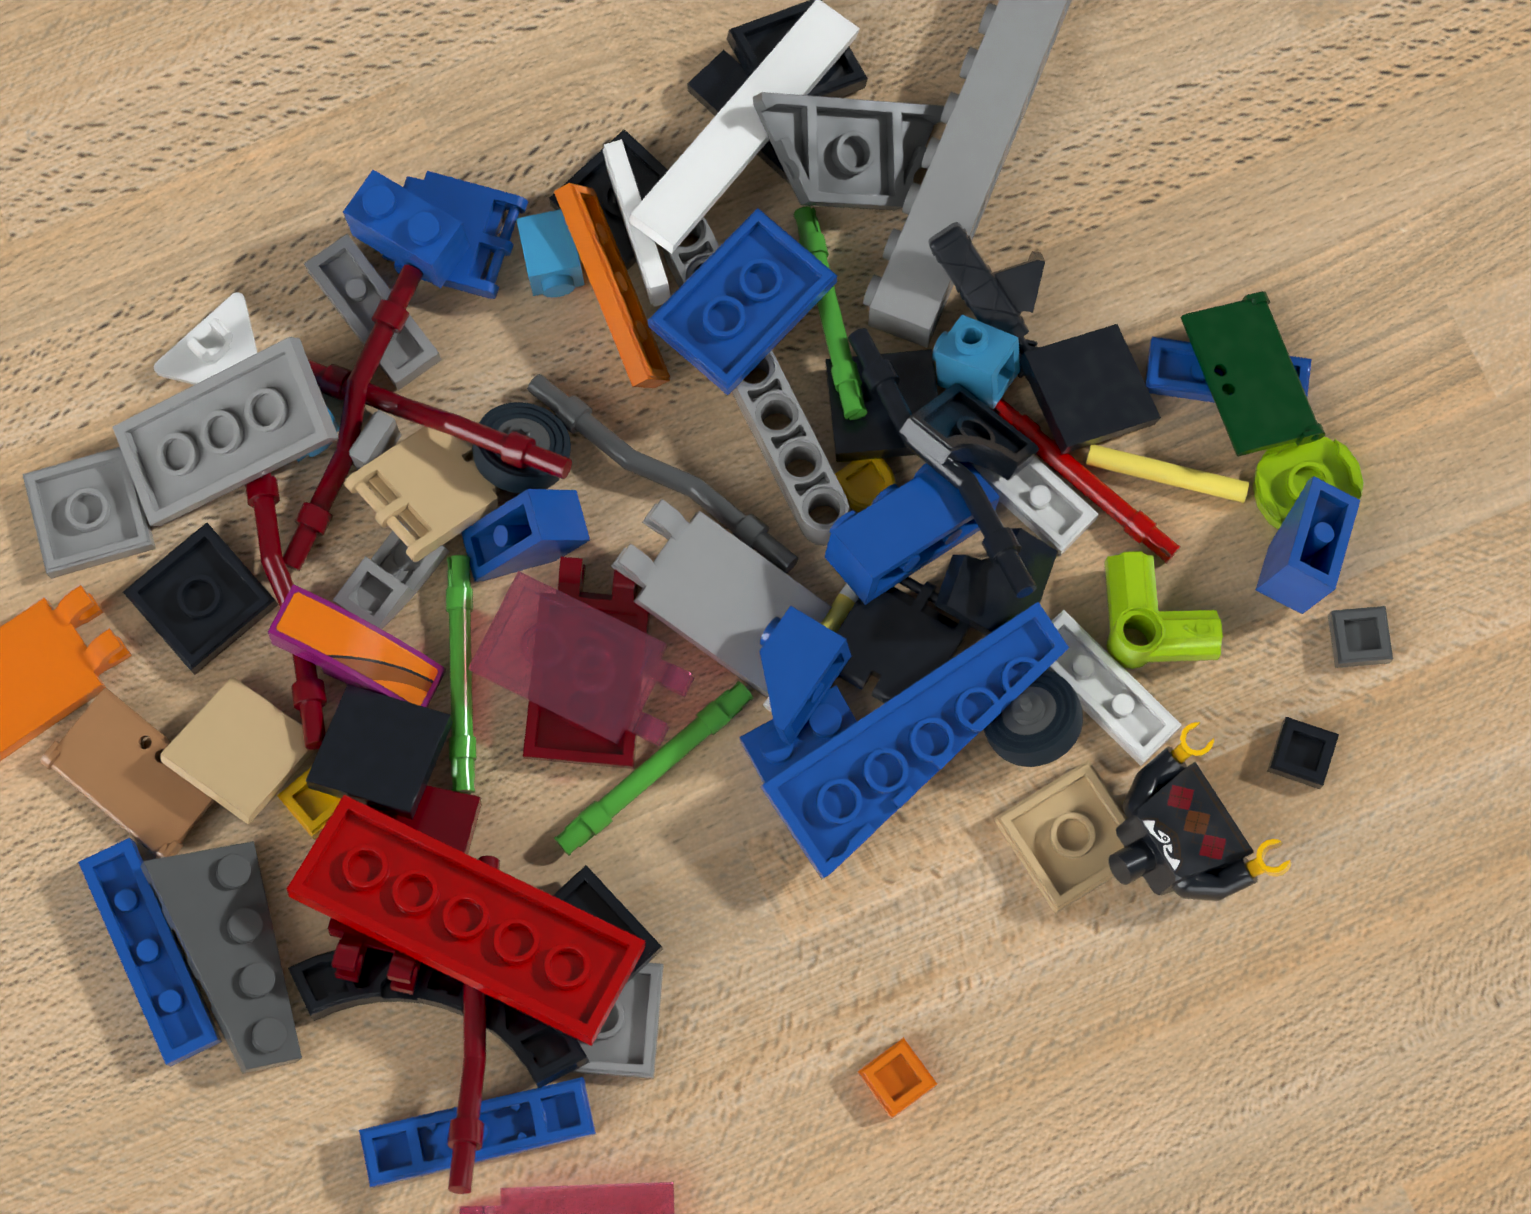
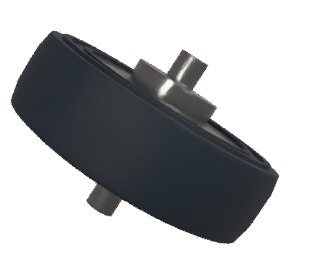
(530, 421)
(1038, 723)

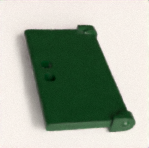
(1267, 395)

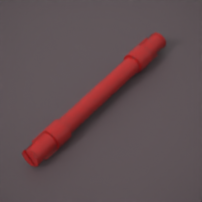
(1135, 522)

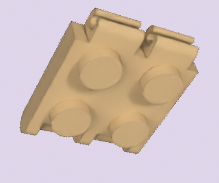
(427, 489)

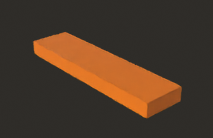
(612, 286)

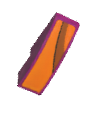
(353, 649)

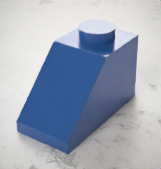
(525, 533)
(1309, 547)
(799, 668)

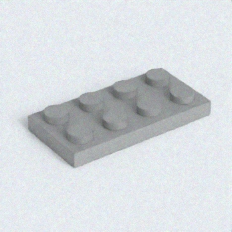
(225, 431)

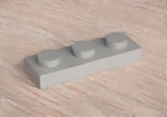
(355, 293)

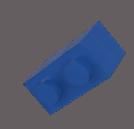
(406, 228)

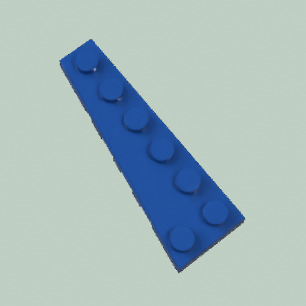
(877, 764)

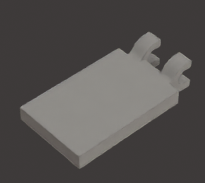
(714, 590)

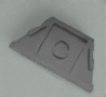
(847, 148)

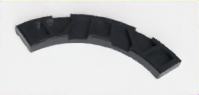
(540, 1047)

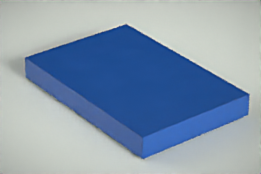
(742, 301)

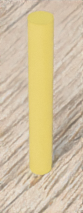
(1167, 473)

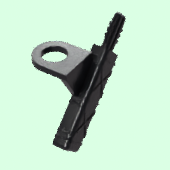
(992, 296)

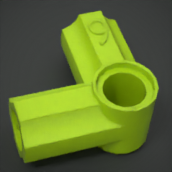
(1169, 634)

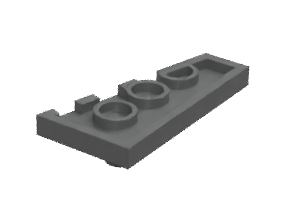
(227, 932)

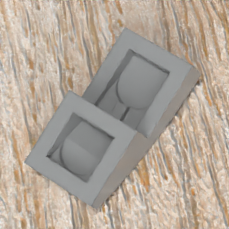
(387, 581)

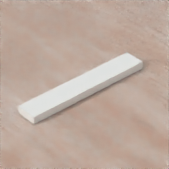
(736, 131)

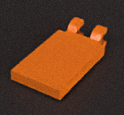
(49, 666)

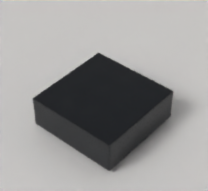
(1303, 753)

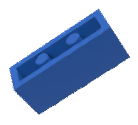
(901, 532)

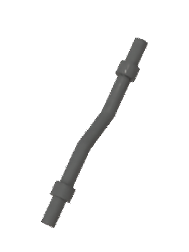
(578, 418)

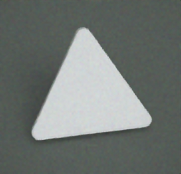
(212, 345)

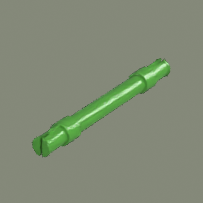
(844, 369)
(462, 742)
(600, 814)

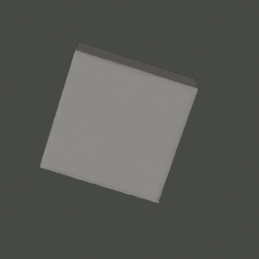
(375, 439)

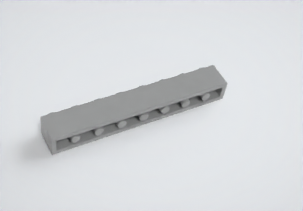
(963, 162)

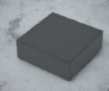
(1360, 637)

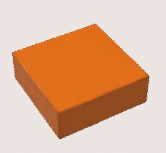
(897, 1078)

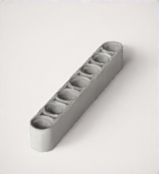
(773, 397)

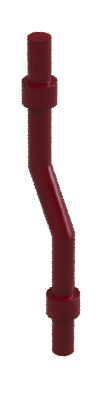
(388, 319)
(514, 448)
(308, 690)
(466, 1129)

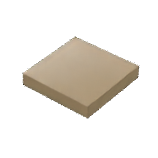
(238, 750)
(1066, 835)

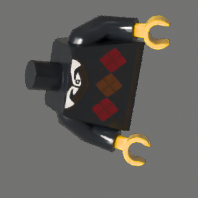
(1184, 834)

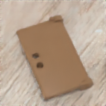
(128, 783)

